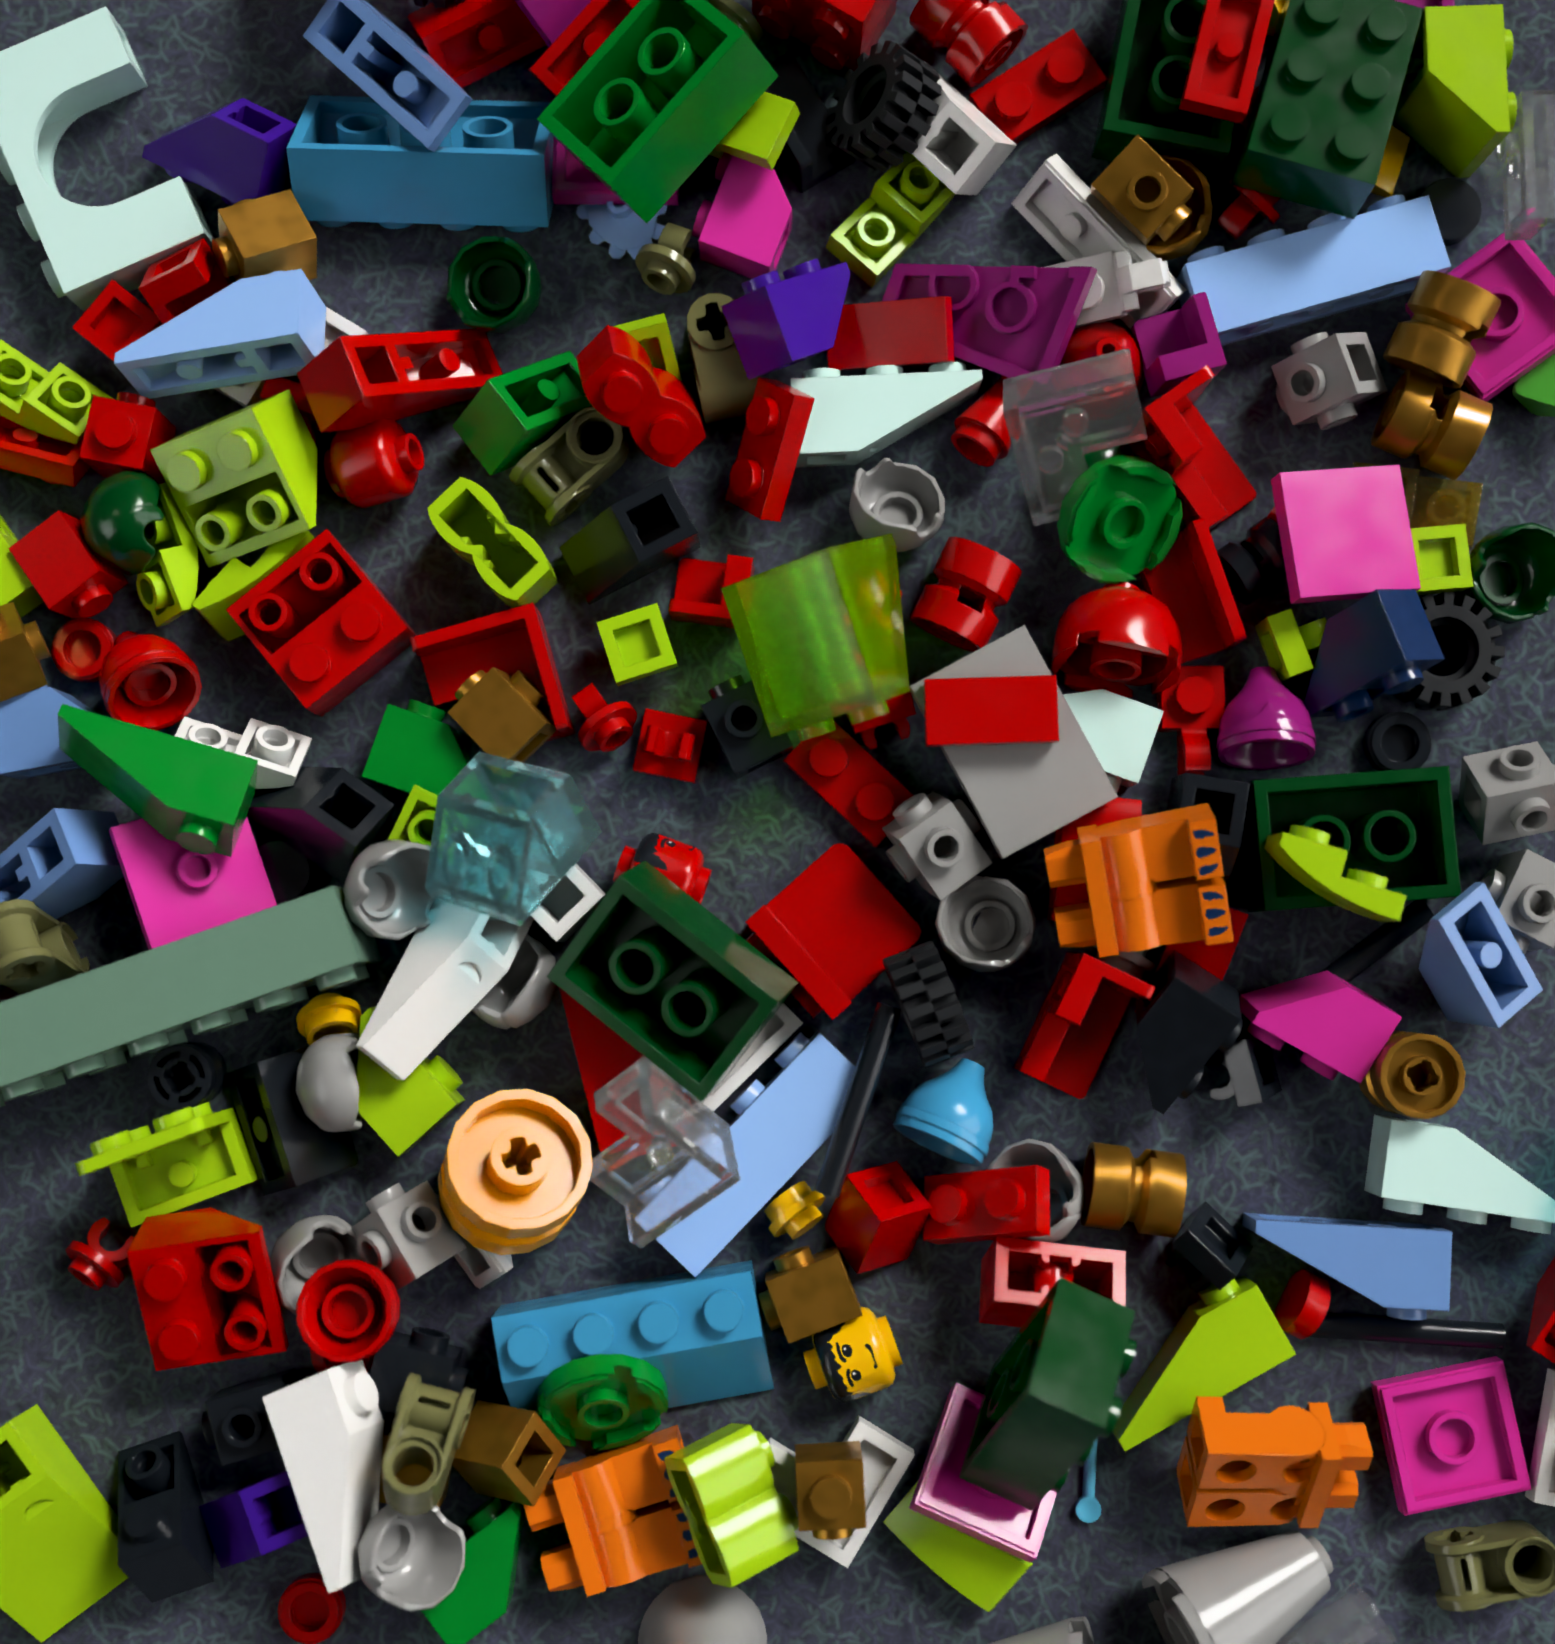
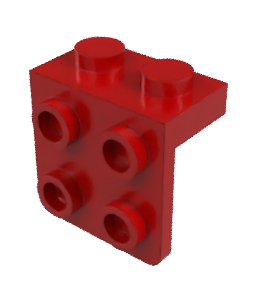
(832, 930)

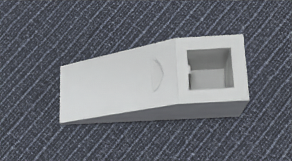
(438, 984)

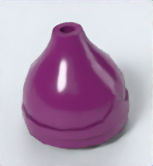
(1265, 726)

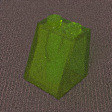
(823, 636)

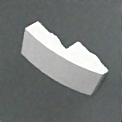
(276, 748)

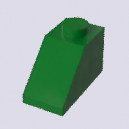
(521, 411)
(415, 749)

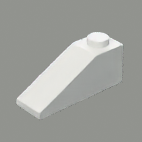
(333, 1457)

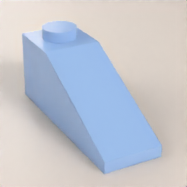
(237, 336)

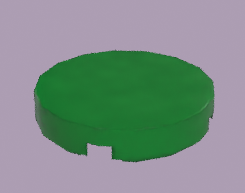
(1119, 519)
(585, 1389)

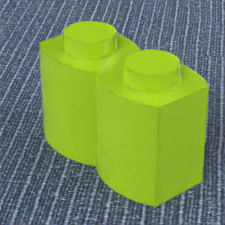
(483, 537)
(732, 1503)

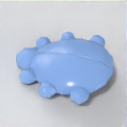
(620, 227)

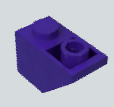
(228, 151)
(788, 318)
(254, 1520)

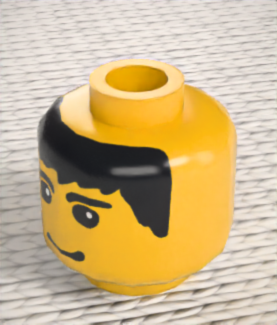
(854, 1357)

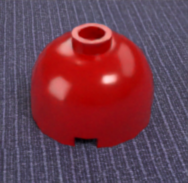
(1117, 640)

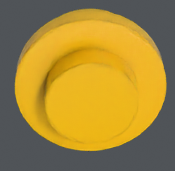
(328, 1015)
(795, 1211)

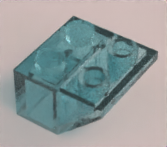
(506, 836)

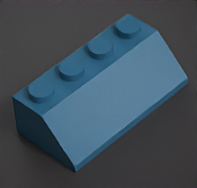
(364, 166)
(694, 1330)

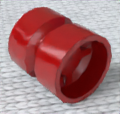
(976, 33)
(975, 574)

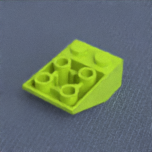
(53, 1529)

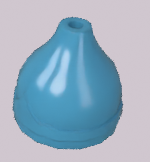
(950, 1114)

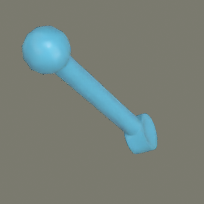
(1087, 1506)

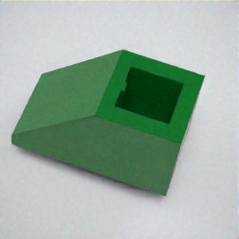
(488, 1573)

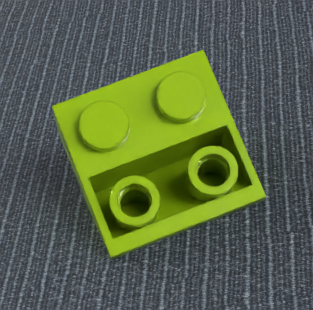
(1458, 85)
(244, 478)

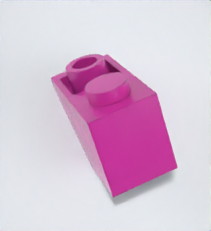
(746, 221)
(1325, 1019)

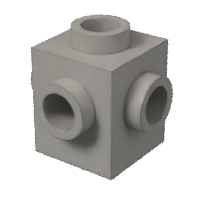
(1328, 378)
(1508, 792)
(935, 843)
(1526, 897)
(406, 1233)

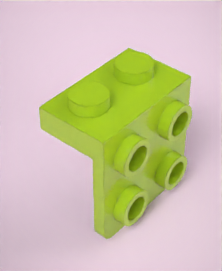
(181, 1164)

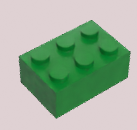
(658, 99)

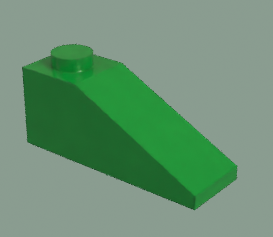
(170, 782)

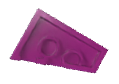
(1002, 316)

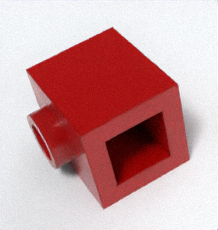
(123, 433)
(65, 569)

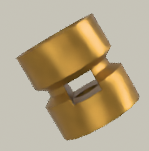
(1443, 324)
(1431, 424)
(1415, 1076)
(1134, 1189)

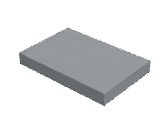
(1023, 788)

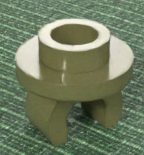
(667, 264)

